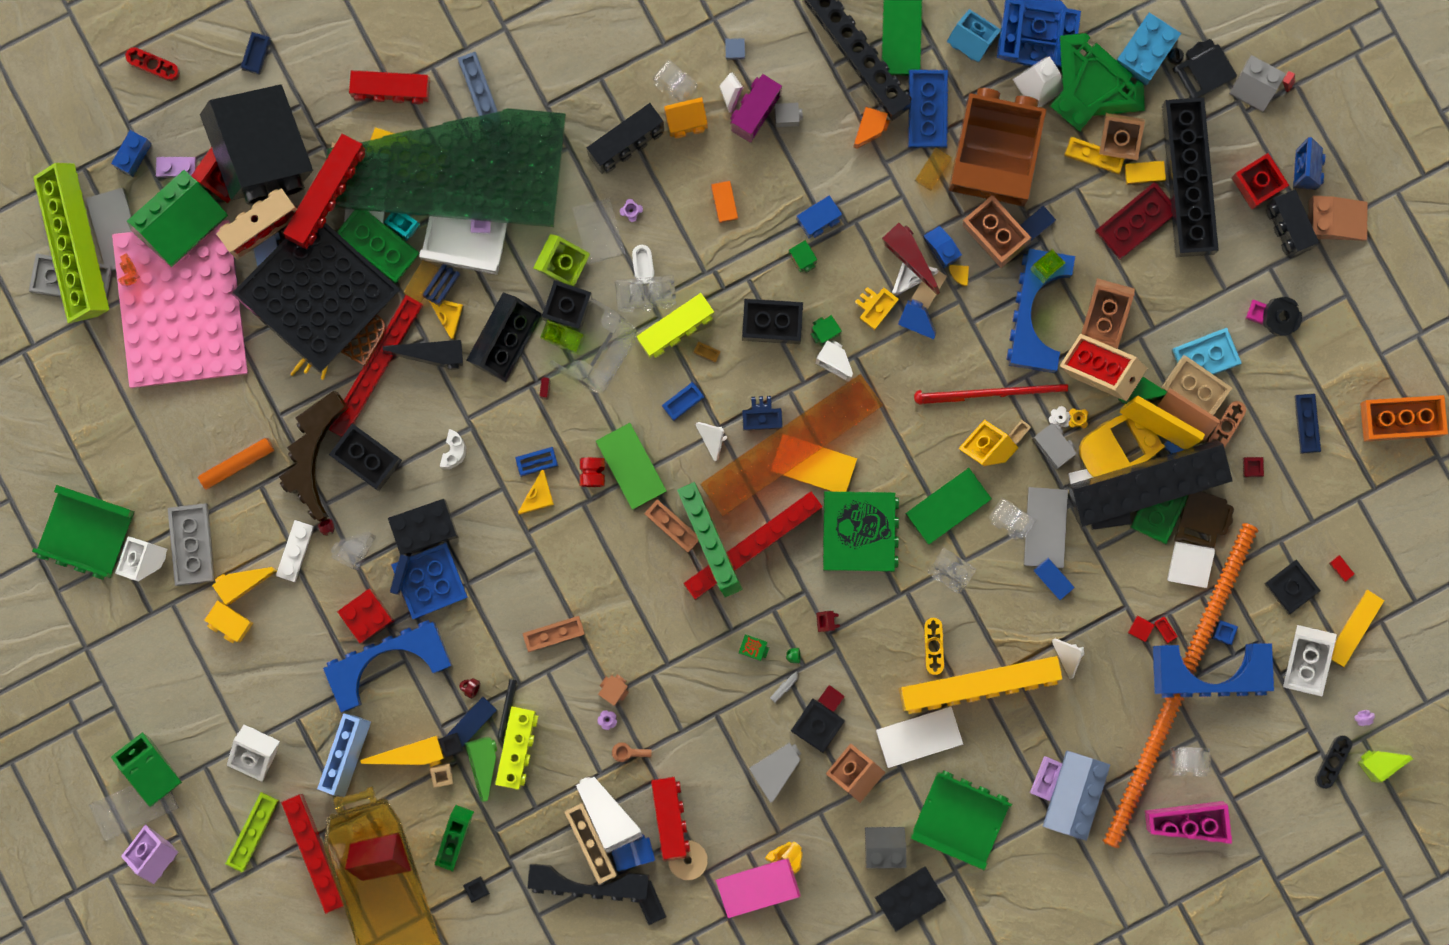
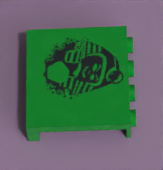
(860, 531)

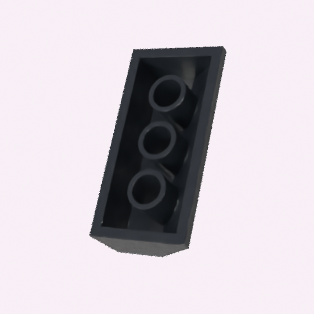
(504, 336)

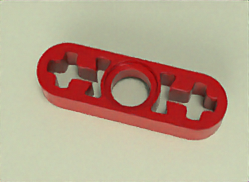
(137, 63)

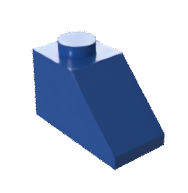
(942, 246)
(917, 319)

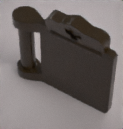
(1205, 515)

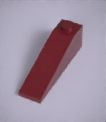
(904, 247)

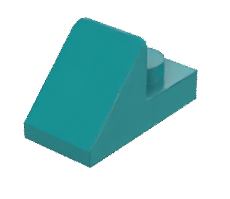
(403, 224)

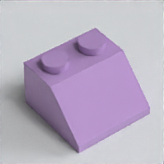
(149, 854)

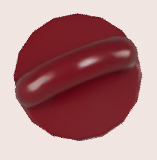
(472, 687)

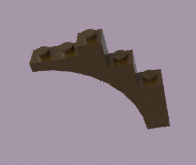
(304, 451)

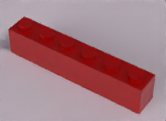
(324, 191)
(312, 851)

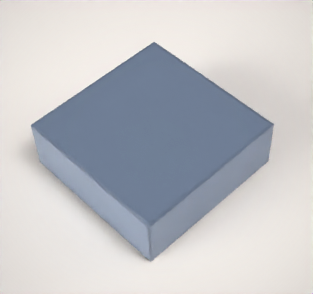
(735, 48)

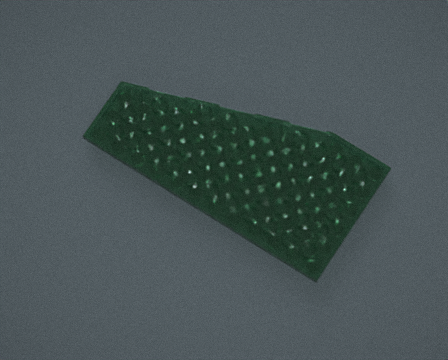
(467, 169)

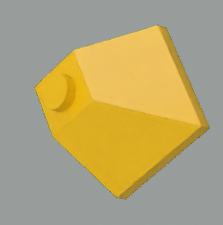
(988, 445)

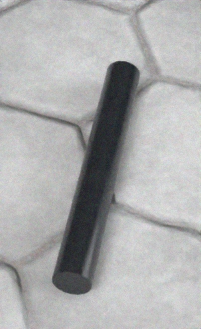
(507, 708)

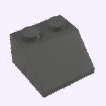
(885, 847)

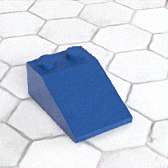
(1308, 165)

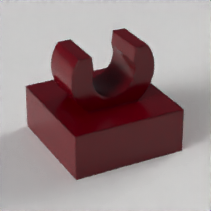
(826, 622)

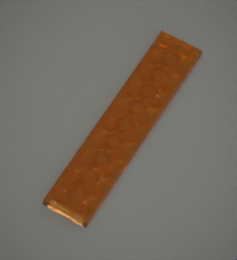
(791, 445)

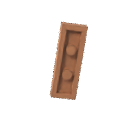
(672, 526)
(553, 633)

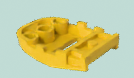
(1103, 454)

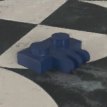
(762, 416)

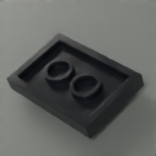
(910, 898)

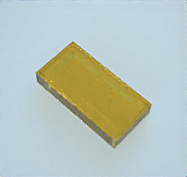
(933, 169)
(420, 280)

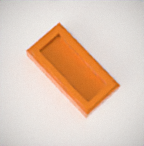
(724, 201)

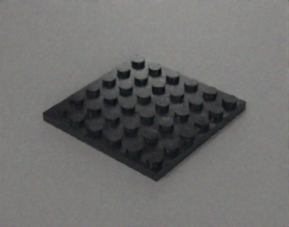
(316, 295)

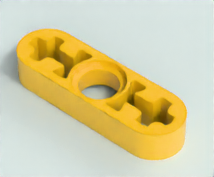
(939, 630)

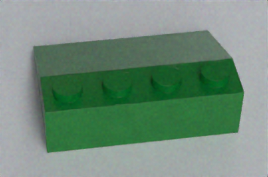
(177, 218)

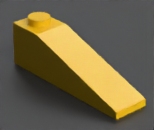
(417, 753)

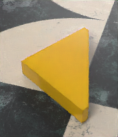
(449, 315)
(538, 496)

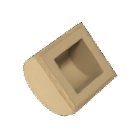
(441, 775)

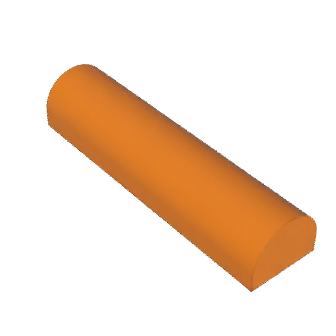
(236, 463)

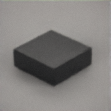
(451, 745)
(476, 889)

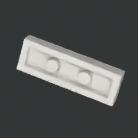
(295, 551)

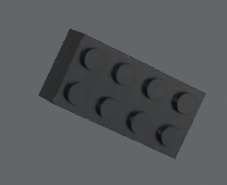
(626, 138)

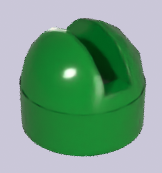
(793, 655)

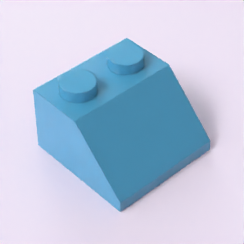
(973, 35)

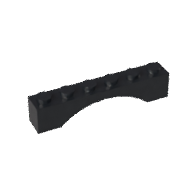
(547, 878)

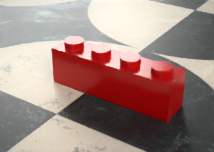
(389, 86)
(669, 819)

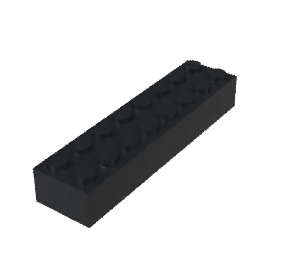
(1190, 177)
(1150, 483)

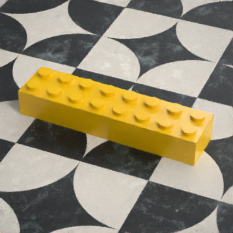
(980, 683)

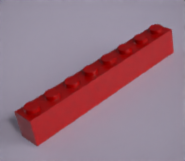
(758, 541)

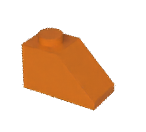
(871, 126)

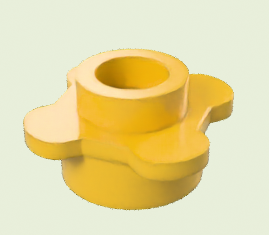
(1078, 413)

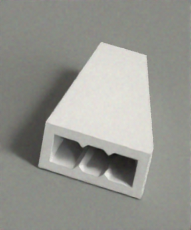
(609, 819)

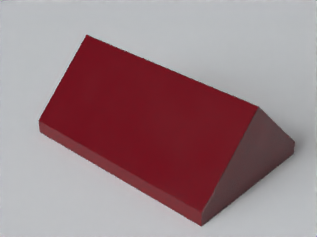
(377, 857)

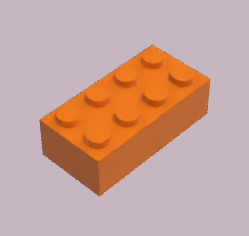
(1404, 418)

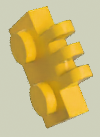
(876, 306)

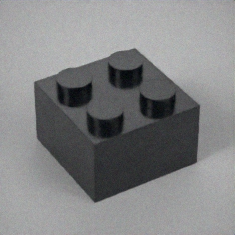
(567, 305)

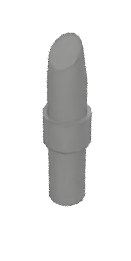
(784, 687)

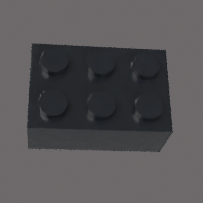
(1291, 224)
(772, 321)
(365, 457)
(423, 527)

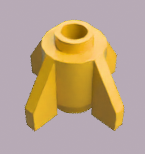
(789, 850)

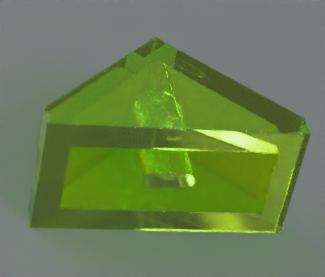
(1047, 266)

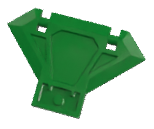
(1093, 83)

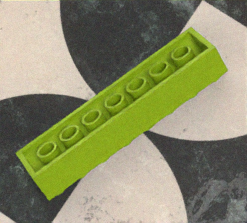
(71, 242)

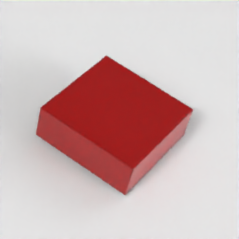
(1141, 628)

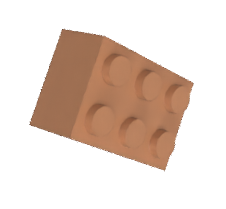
(996, 231)

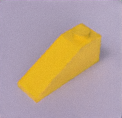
(235, 585)

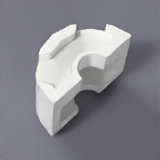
(457, 451)

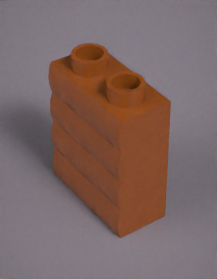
(997, 147)

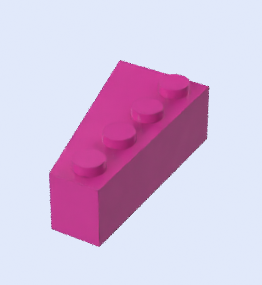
(1194, 821)

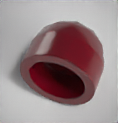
(326, 526)

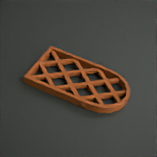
(371, 350)

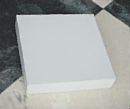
(1191, 564)

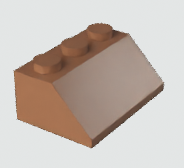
(1188, 412)

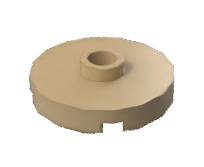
(695, 868)

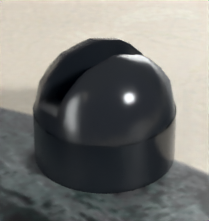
(1172, 56)

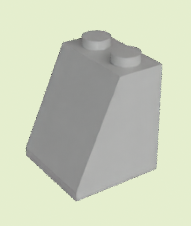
(775, 769)

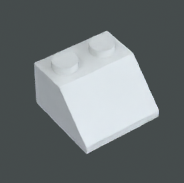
(252, 753)

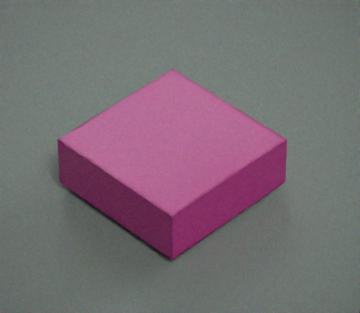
(1256, 311)

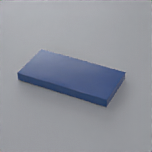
(928, 109)

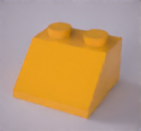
(686, 117)

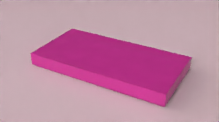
(758, 888)

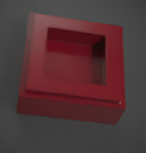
(545, 387)
(1253, 467)
(831, 698)

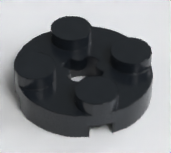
(1291, 312)

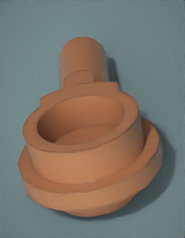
(622, 752)

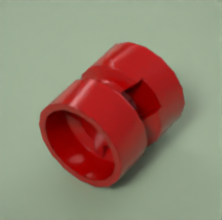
(592, 472)

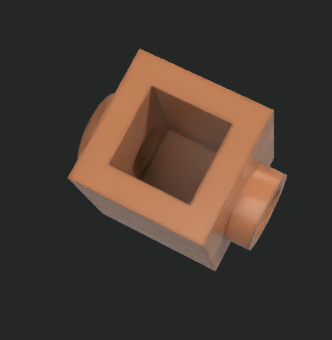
(613, 689)

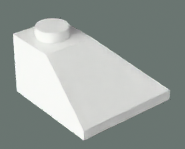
(1040, 81)
(835, 360)
(140, 559)

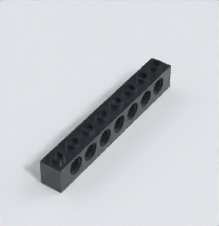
(894, 107)

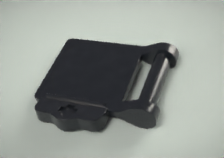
(1207, 66)

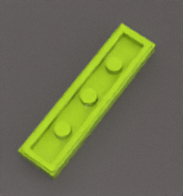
(252, 832)

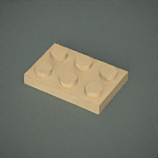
(1197, 385)

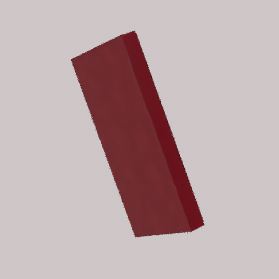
(1136, 221)

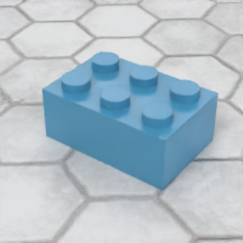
(1148, 48)

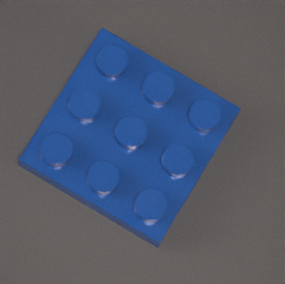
(431, 581)

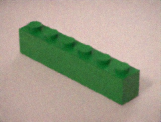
(709, 539)

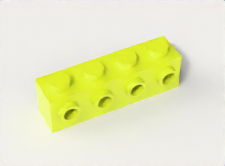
(675, 325)
(515, 748)

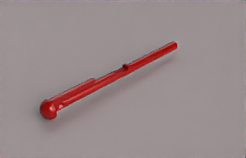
(956, 396)

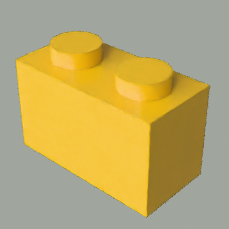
(228, 622)

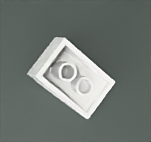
(1309, 660)

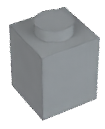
(787, 115)

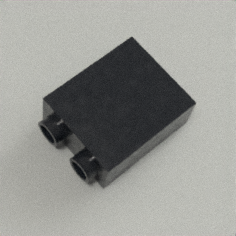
(256, 143)

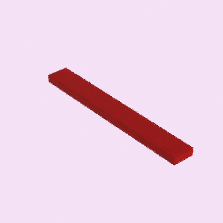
(376, 365)

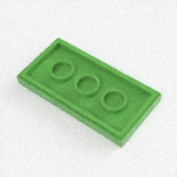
(631, 466)

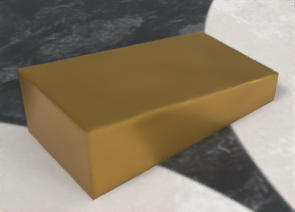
(706, 352)

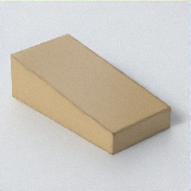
(1019, 431)

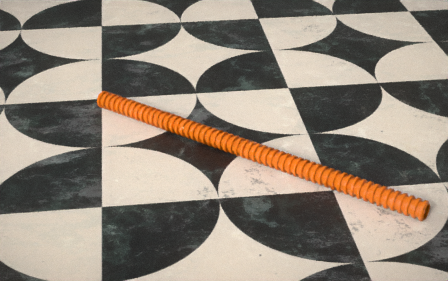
(1172, 704)

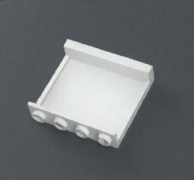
(453, 244)

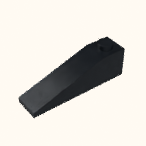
(439, 353)

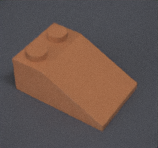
(1338, 218)
(1108, 312)

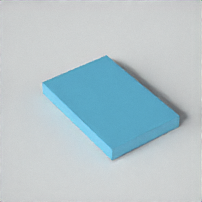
(1212, 352)

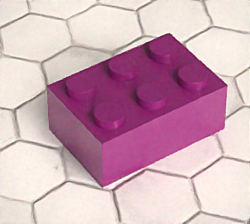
(755, 107)

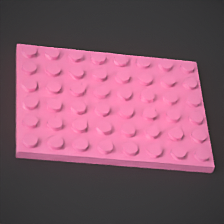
(180, 317)

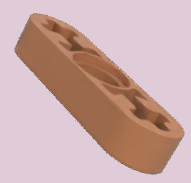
(1229, 411)

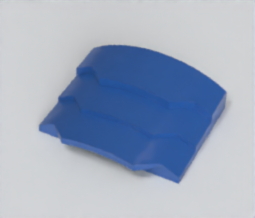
(1034, 30)

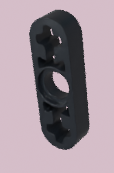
(1332, 777)

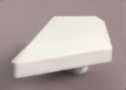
(731, 91)

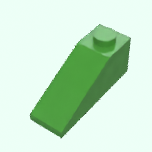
(482, 762)

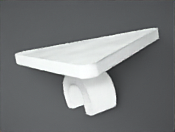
(712, 437)
(1069, 655)

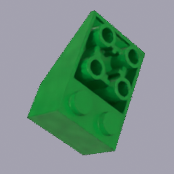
(146, 769)

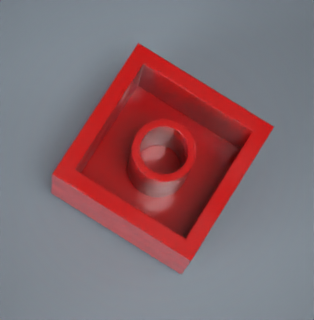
(1260, 181)
(365, 616)

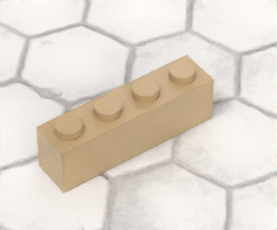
(590, 843)

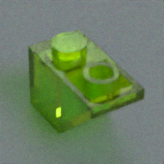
(562, 337)

